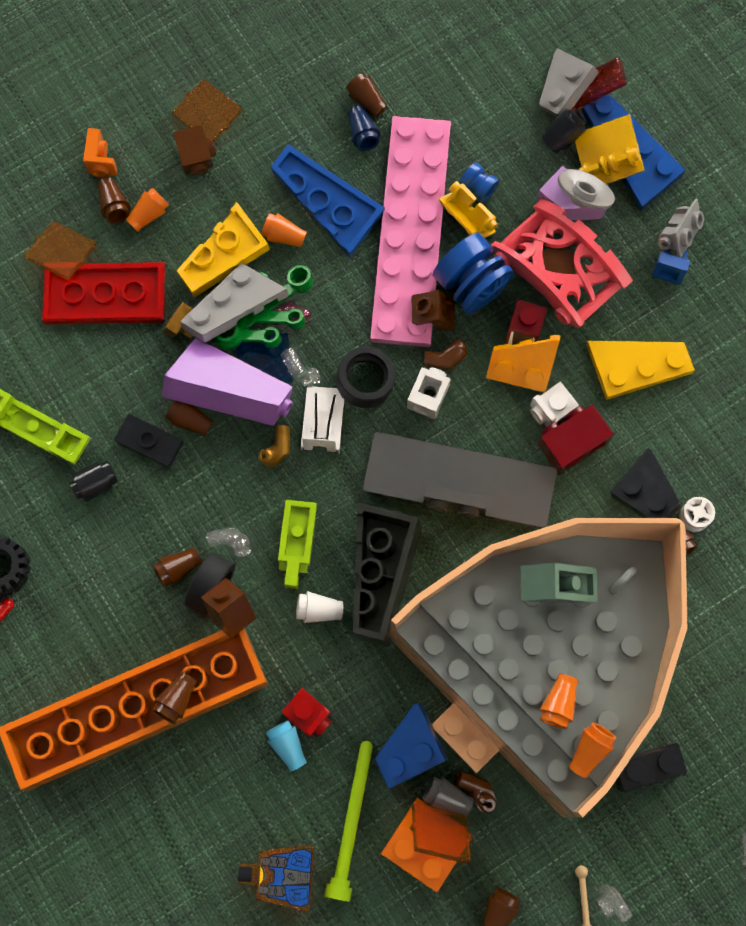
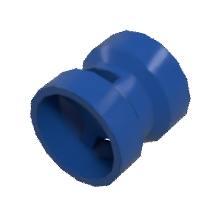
(481, 184)

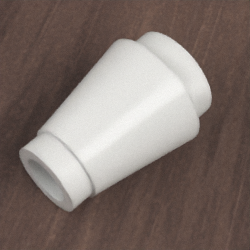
(318, 608)

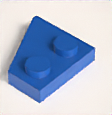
(410, 749)

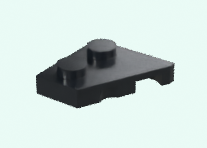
(647, 489)

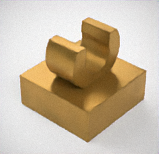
(174, 324)

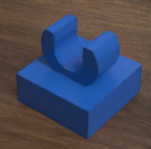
(671, 267)

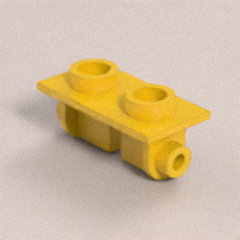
(474, 220)

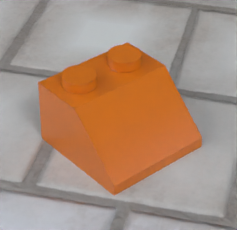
(424, 867)

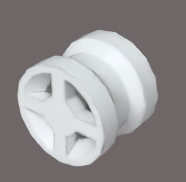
(700, 509)

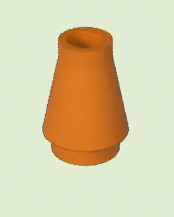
(147, 209)
(282, 231)
(560, 702)
(592, 748)

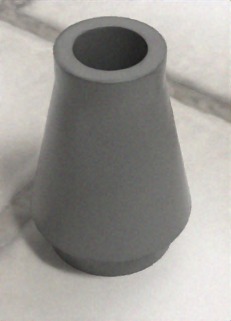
(447, 797)

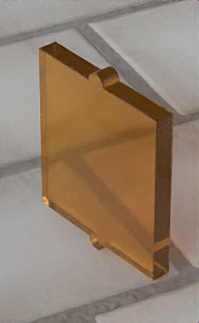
(207, 108)
(60, 250)
(440, 833)

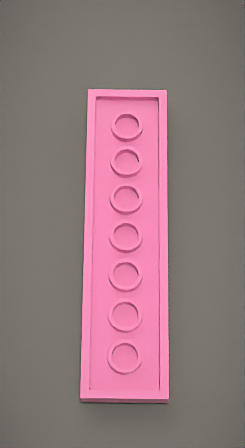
(410, 228)

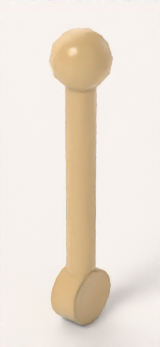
(582, 872)

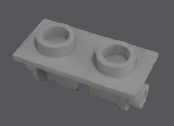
(682, 228)

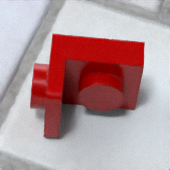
(308, 714)

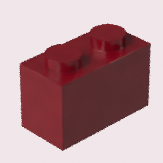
(574, 438)

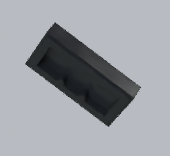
(148, 441)

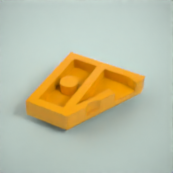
(525, 363)

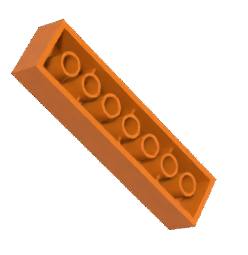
(120, 709)

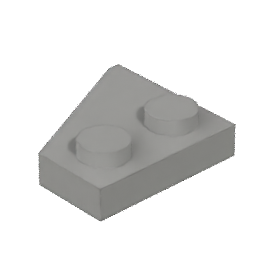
(565, 82)

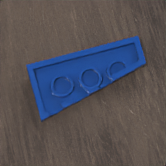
(659, 165)

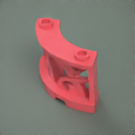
(546, 222)

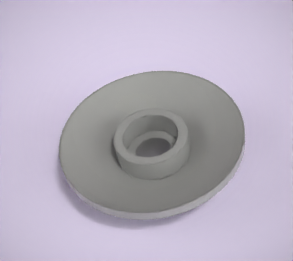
(585, 189)

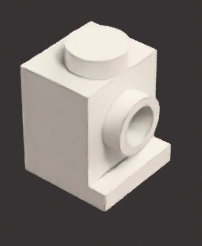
(422, 403)

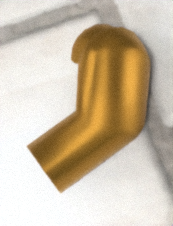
(279, 450)

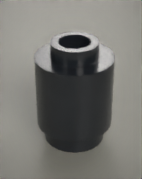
(564, 130)
(93, 480)

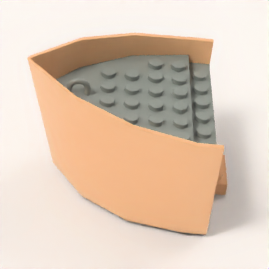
(504, 653)

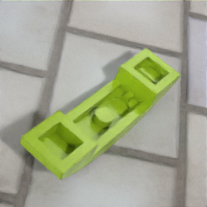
(41, 430)

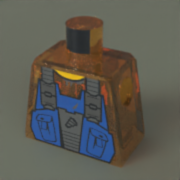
(282, 876)

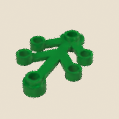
(241, 333)

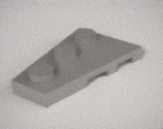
(232, 299)

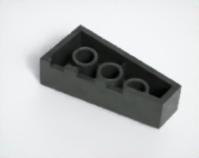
(382, 567)

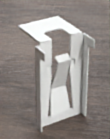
(324, 403)

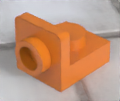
(96, 157)

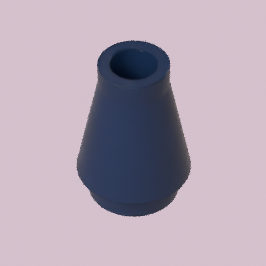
(363, 130)

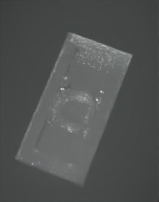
(612, 903)

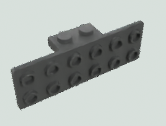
(460, 480)

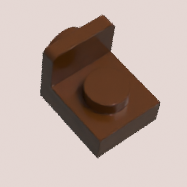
(433, 308)

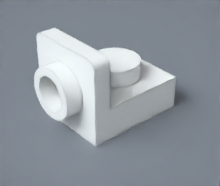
(552, 405)

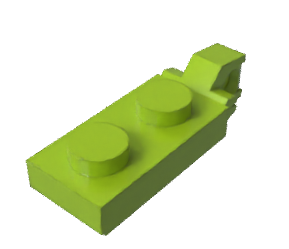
(296, 540)

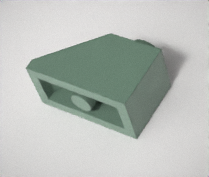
(558, 583)

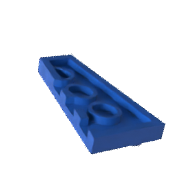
(330, 200)

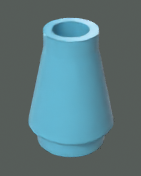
(287, 745)

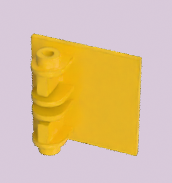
(610, 150)

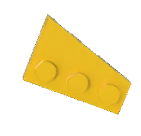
(229, 246)
(637, 365)

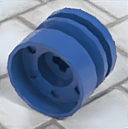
(470, 270)

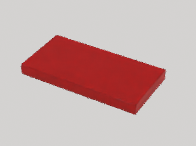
(106, 294)

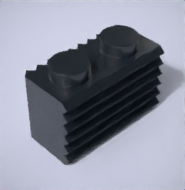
(652, 767)

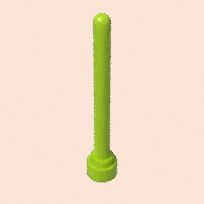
(339, 884)

